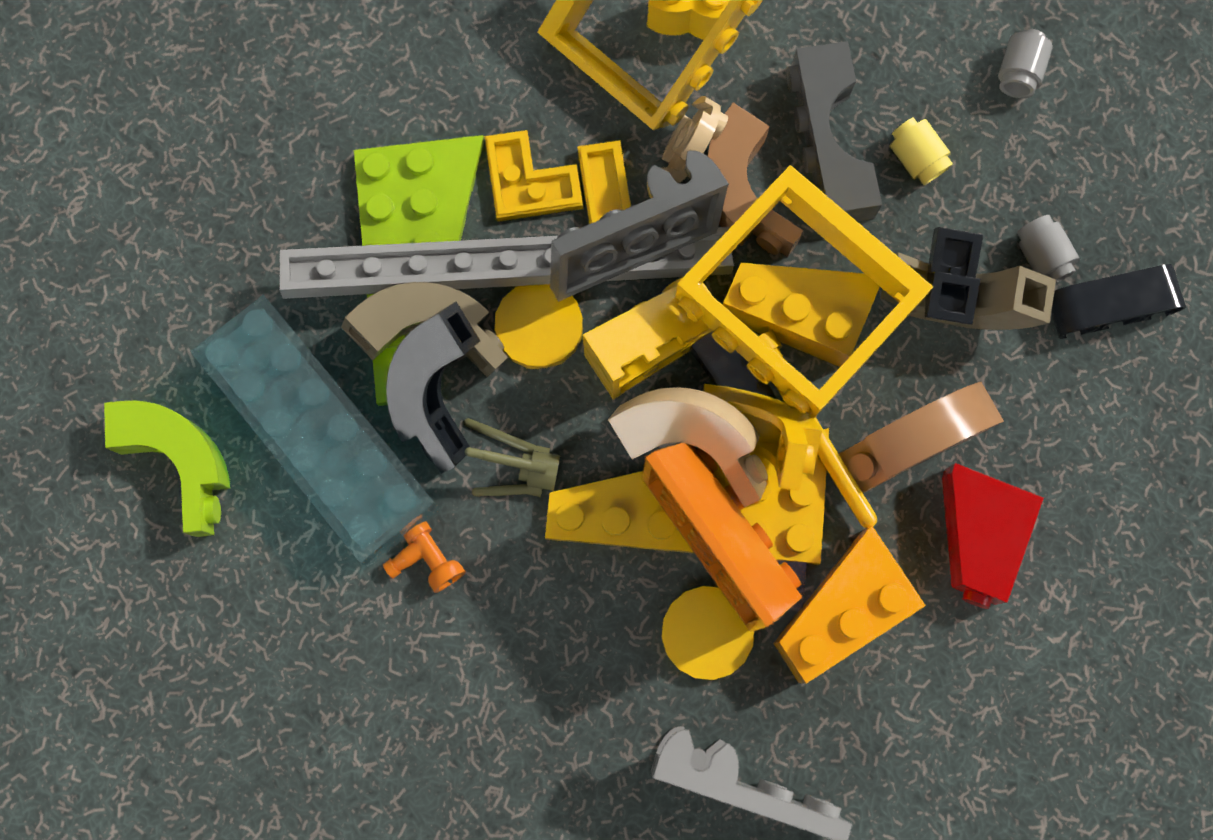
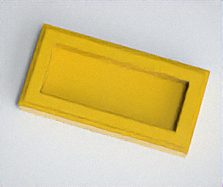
(603, 178)

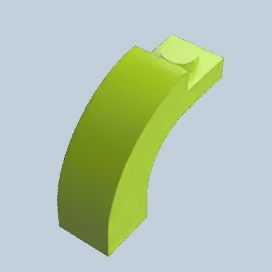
(201, 467)

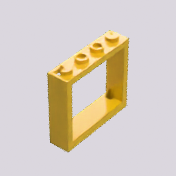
(561, 32)
(844, 235)

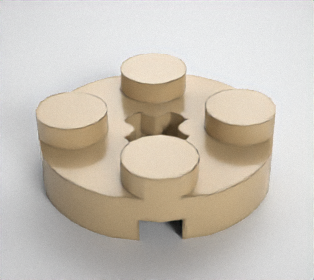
(693, 135)

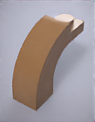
(732, 154)
(921, 436)

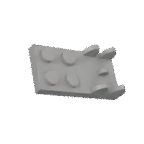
(716, 777)

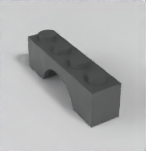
(823, 80)

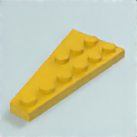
(628, 515)

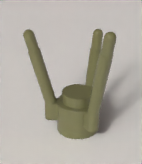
(536, 468)

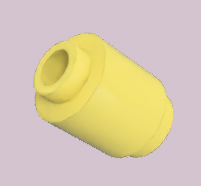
(920, 150)

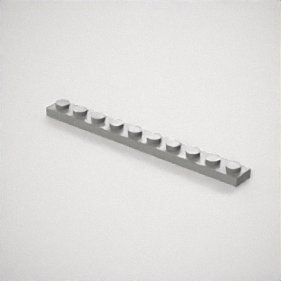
(454, 264)

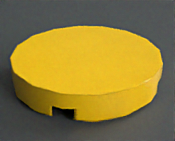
(537, 327)
(705, 634)

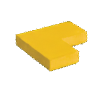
(525, 191)

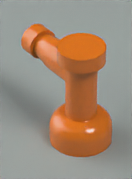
(423, 546)

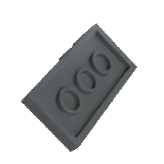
(643, 232)

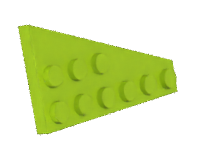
(414, 197)

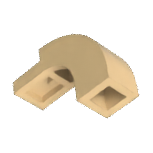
(698, 420)

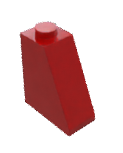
(986, 533)

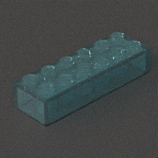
(315, 431)

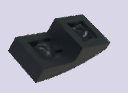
(953, 275)
(727, 368)

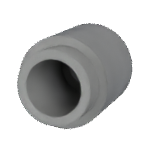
(1024, 63)
(1048, 248)

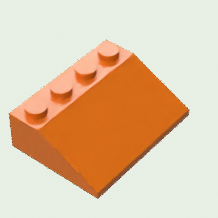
(721, 535)

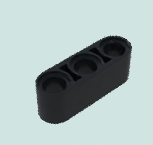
(1116, 298)

